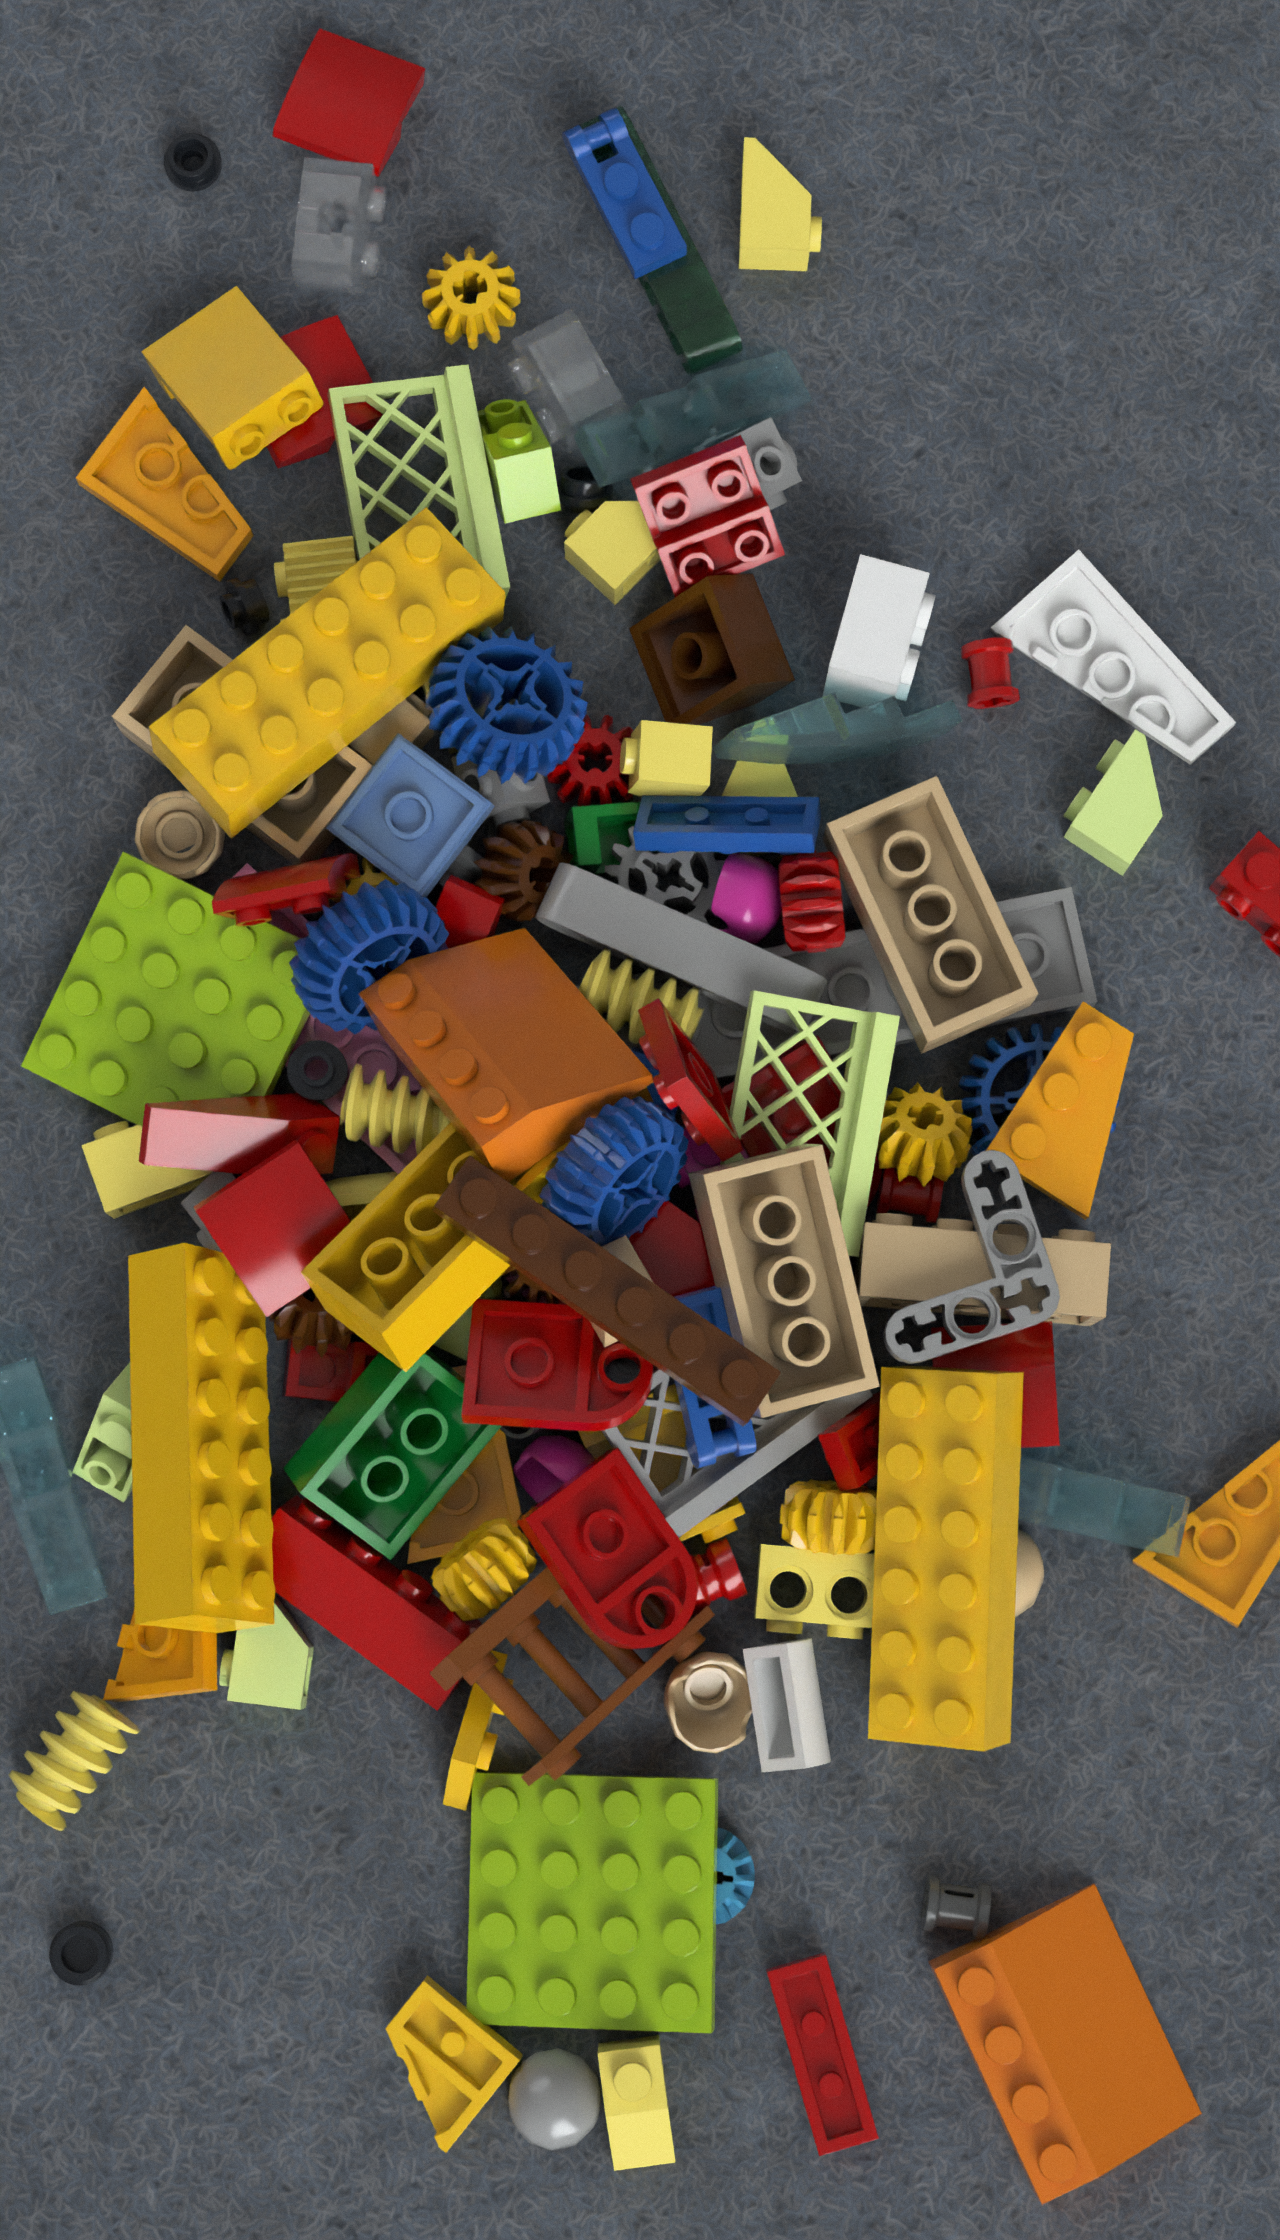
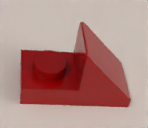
(853, 1445)

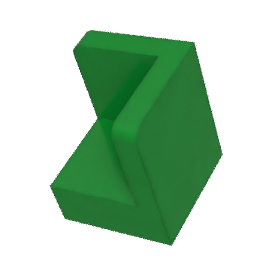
(595, 830)

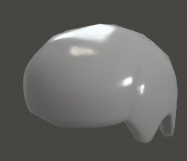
(554, 2099)

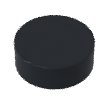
(81, 1953)

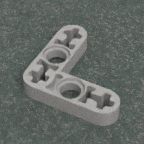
(1006, 1271)

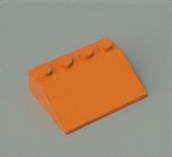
(504, 1046)
(1065, 2042)

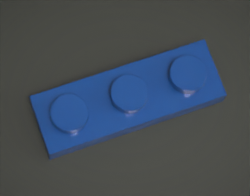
(727, 824)

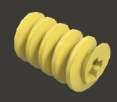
(623, 996)
(389, 1112)
(71, 1758)

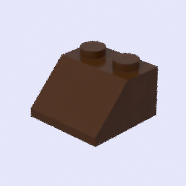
(712, 650)

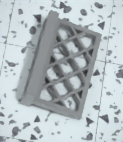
(708, 1488)

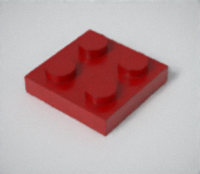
(687, 1081)

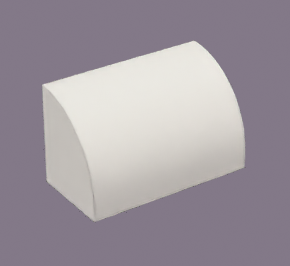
(786, 1705)

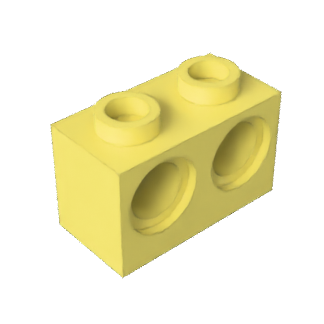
(818, 1575)

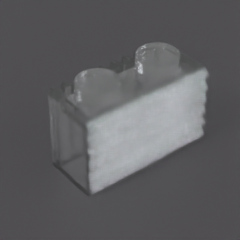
(565, 378)

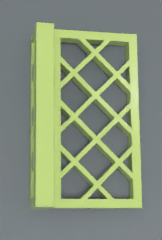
(459, 446)
(860, 1103)

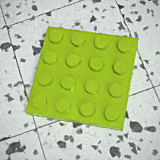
(169, 1000)
(593, 1902)

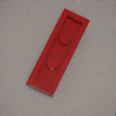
(822, 2054)

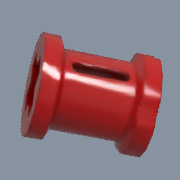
(990, 673)
(909, 1195)

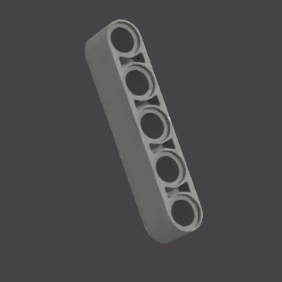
(674, 944)

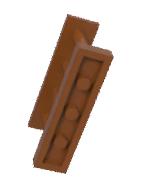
(519, 1625)

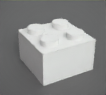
(879, 623)

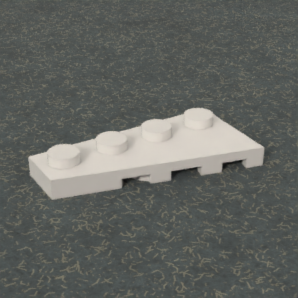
(1112, 656)

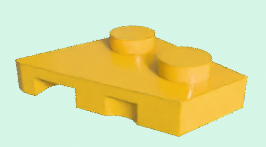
(474, 1743)
(449, 2058)

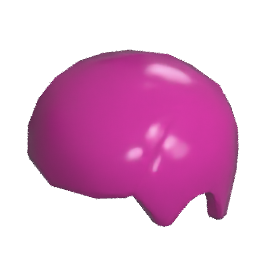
(747, 897)
(550, 1464)

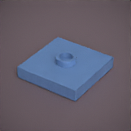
(410, 816)

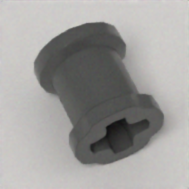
(956, 1907)

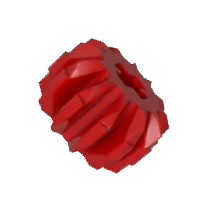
(594, 783)
(811, 901)

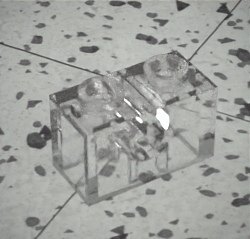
(331, 194)

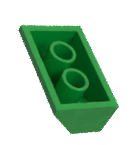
(389, 1450)

